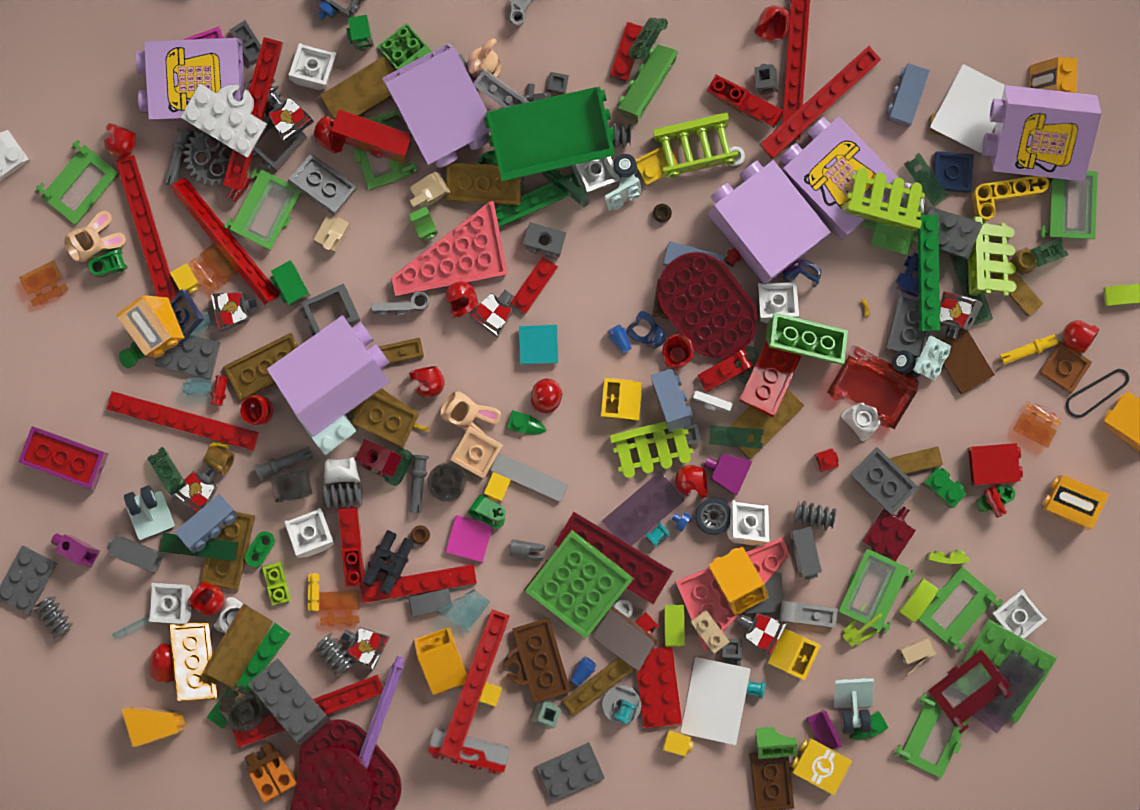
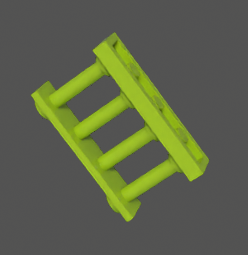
(699, 127)

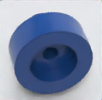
(326, 10)
(681, 520)

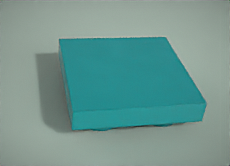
(538, 344)

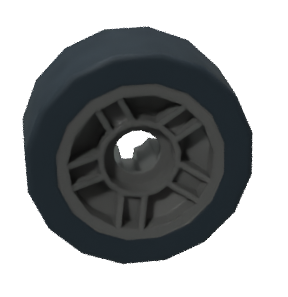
(715, 506)

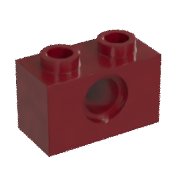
(378, 457)

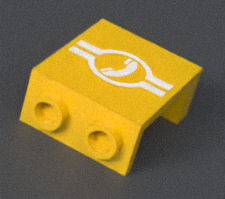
(820, 765)

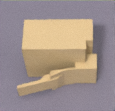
(429, 190)
(332, 233)
(916, 651)

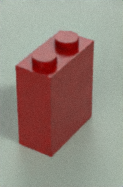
(995, 464)

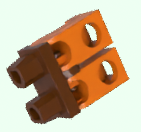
(270, 766)

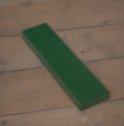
(213, 549)

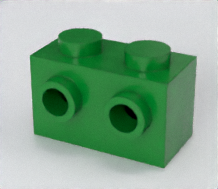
(360, 32)
(290, 283)
(944, 488)

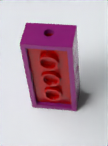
(63, 457)

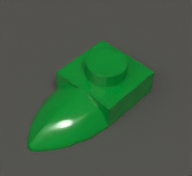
(525, 424)
(877, 726)

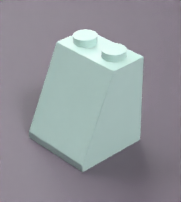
(333, 434)

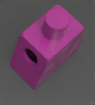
(728, 472)
(75, 549)

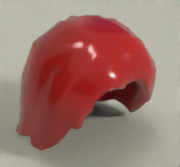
(773, 23)
(323, 135)
(677, 351)
(161, 664)

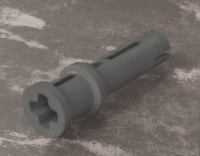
(177, 156)
(273, 466)
(418, 474)

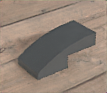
(250, 43)
(429, 602)
(732, 652)

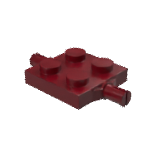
(889, 534)

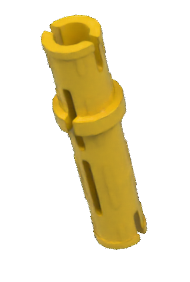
(1028, 349)

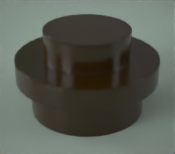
(662, 213)

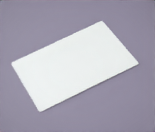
(967, 108)
(715, 701)

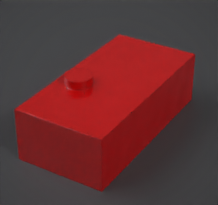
(371, 136)

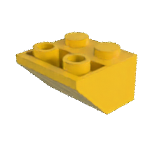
(621, 399)
(794, 654)

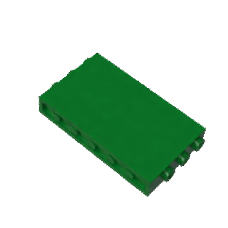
(550, 133)

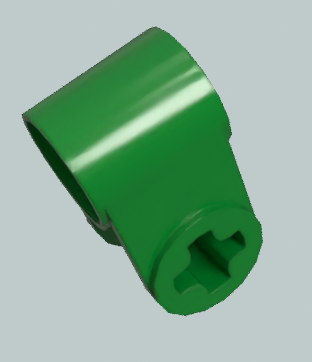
(109, 263)
(487, 512)

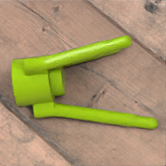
(854, 636)

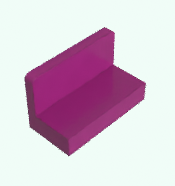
(824, 729)

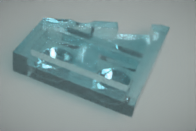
(465, 610)

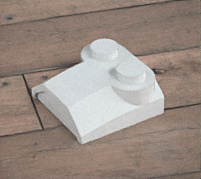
(312, 67)
(11, 155)
(596, 174)
(777, 298)
(749, 524)
(309, 534)
(170, 603)
(1019, 615)

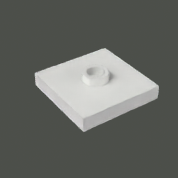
(711, 402)

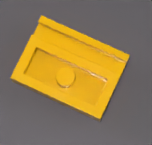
(651, 165)

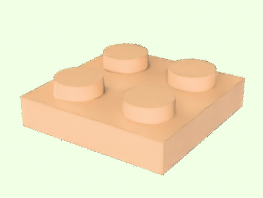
(476, 452)

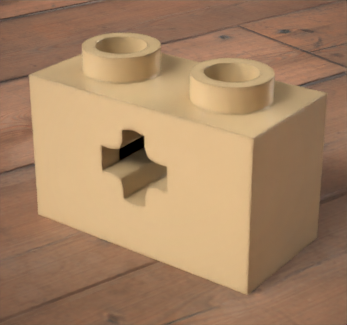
(709, 631)

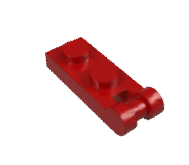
(724, 371)

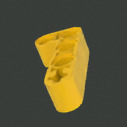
(1010, 193)

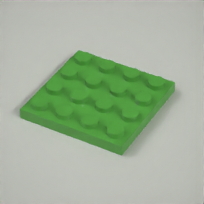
(579, 584)
(998, 644)

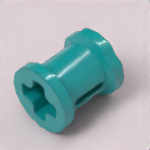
(657, 534)
(755, 689)
(625, 711)

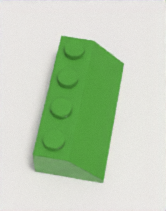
(647, 83)
(807, 338)

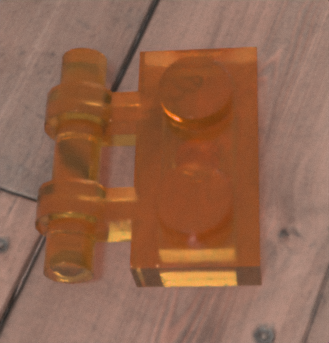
(218, 263)
(40, 278)
(1034, 429)
(339, 601)

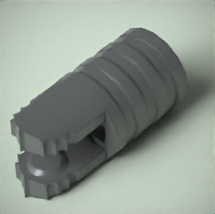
(521, 550)

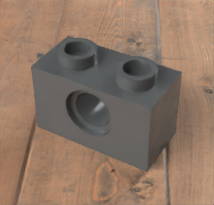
(537, 231)

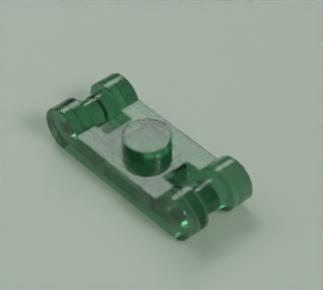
(647, 38)
(1049, 252)

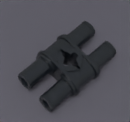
(382, 554)

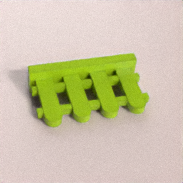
(892, 207)
(981, 266)
(641, 443)

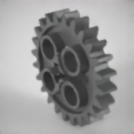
(199, 145)

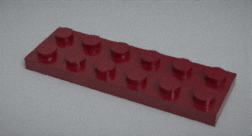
(647, 573)

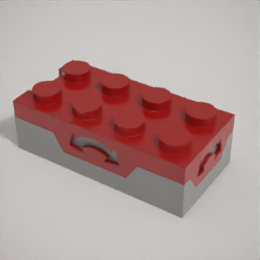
(474, 752)

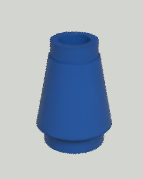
(619, 338)
(583, 670)

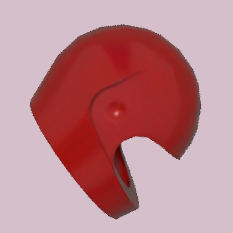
(120, 141)
(462, 298)
(1079, 335)
(430, 381)
(546, 395)
(257, 410)
(691, 478)
(207, 599)

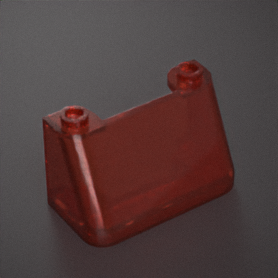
(876, 384)

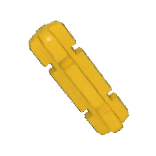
(313, 591)

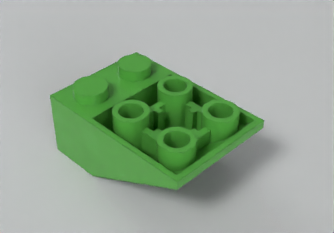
(403, 47)

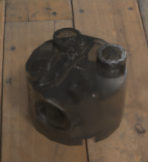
(447, 482)
(282, 484)
(241, 708)

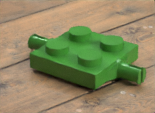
(891, 237)

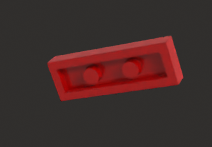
(623, 63)
(534, 285)

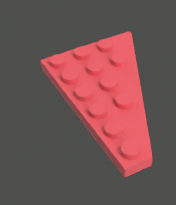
(464, 254)
(702, 592)

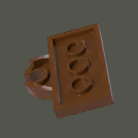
(538, 661)

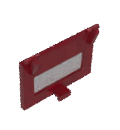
(969, 688)

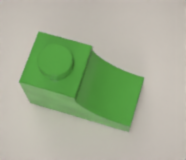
(423, 224)
(773, 745)

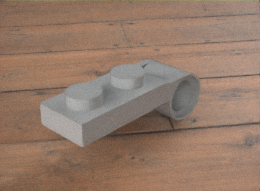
(400, 308)
(808, 614)

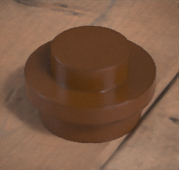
(420, 534)

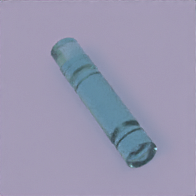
(132, 627)

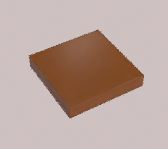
(1065, 367)

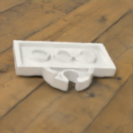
(225, 117)

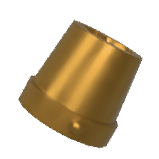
(1024, 261)
(219, 460)

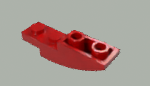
(744, 102)
(351, 546)

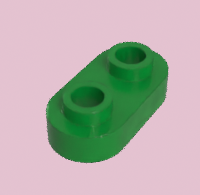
(259, 548)

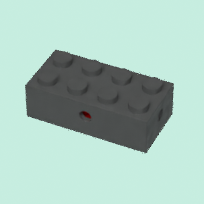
(289, 701)

